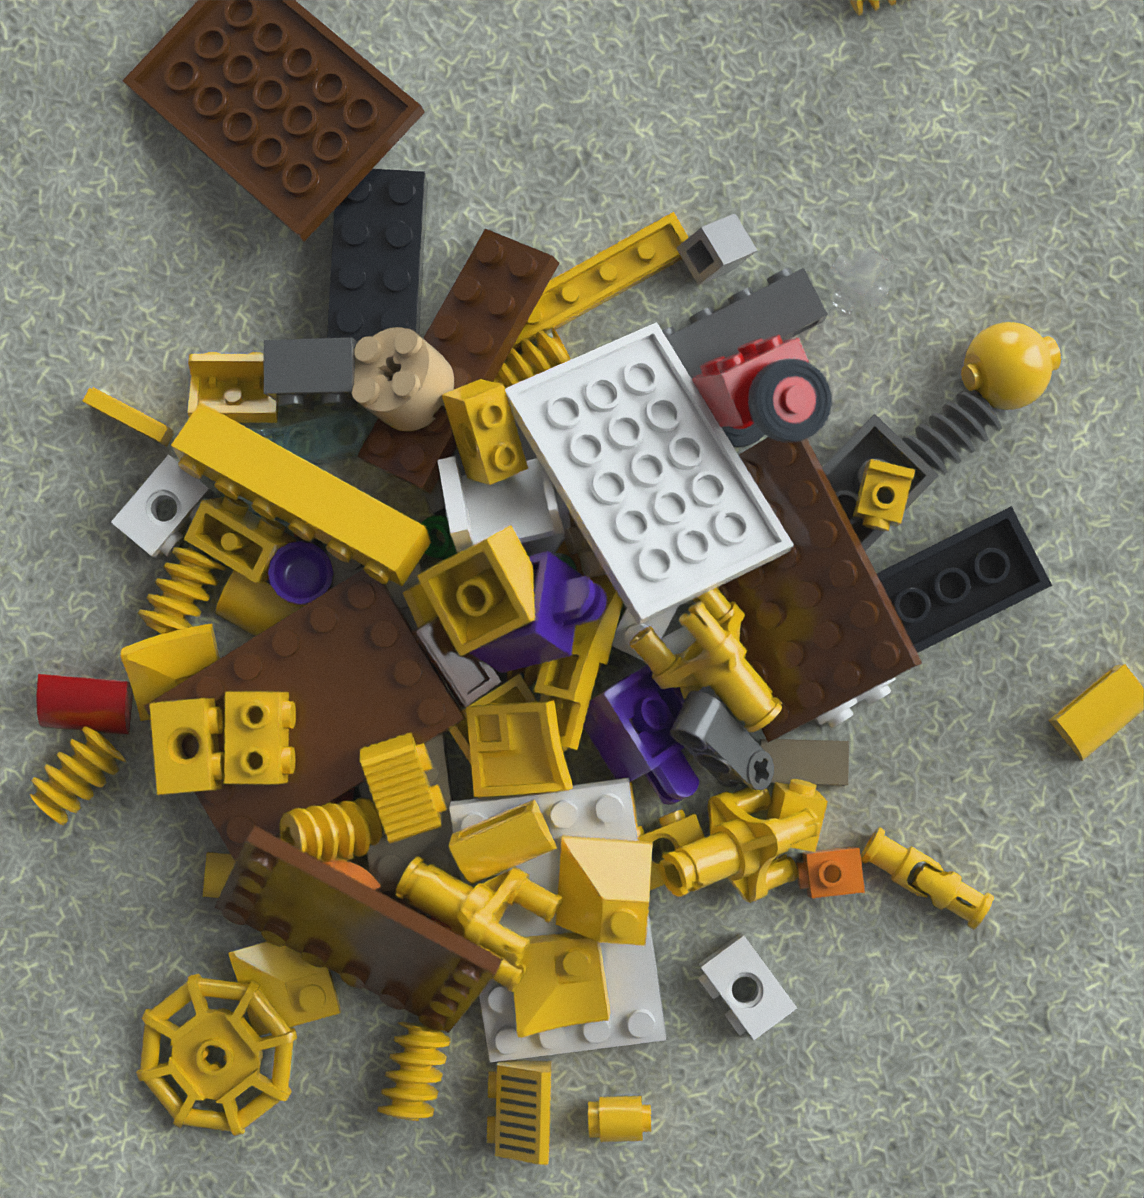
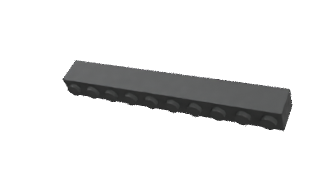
(782, 308)

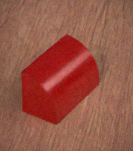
(83, 702)

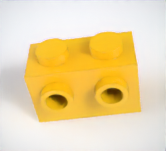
(237, 536)
(258, 737)

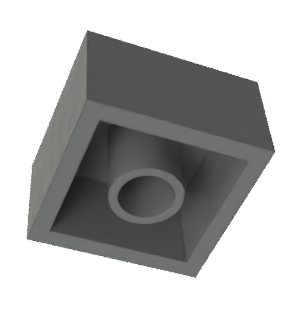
(310, 373)

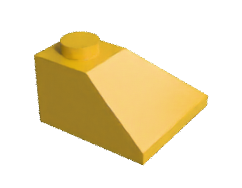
(605, 888)

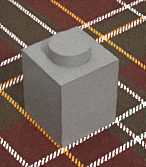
(716, 249)

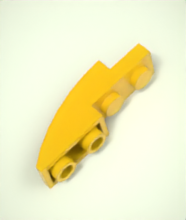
(572, 678)

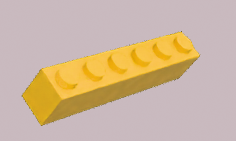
(301, 495)

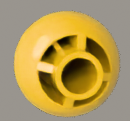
(1010, 365)

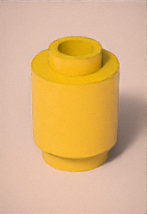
(618, 1118)

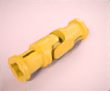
(941, 886)

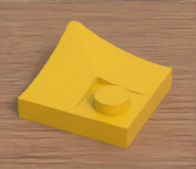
(167, 661)
(516, 749)
(288, 982)
(560, 984)

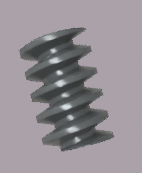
(953, 430)

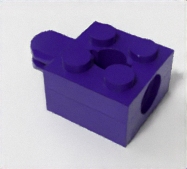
(560, 603)
(651, 748)

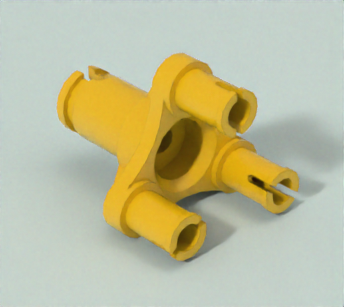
(712, 660)
(739, 848)
(478, 910)

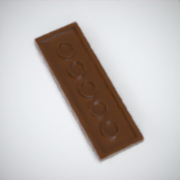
(474, 336)

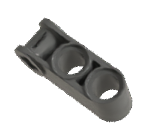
(721, 743)

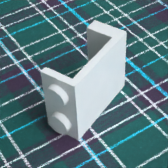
(480, 510)

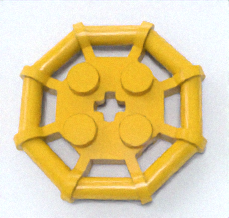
(224, 1030)

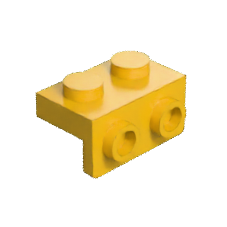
(231, 386)

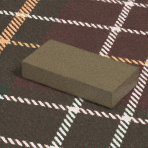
(809, 760)

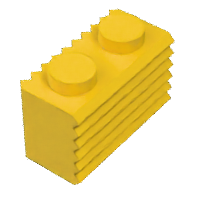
(401, 787)

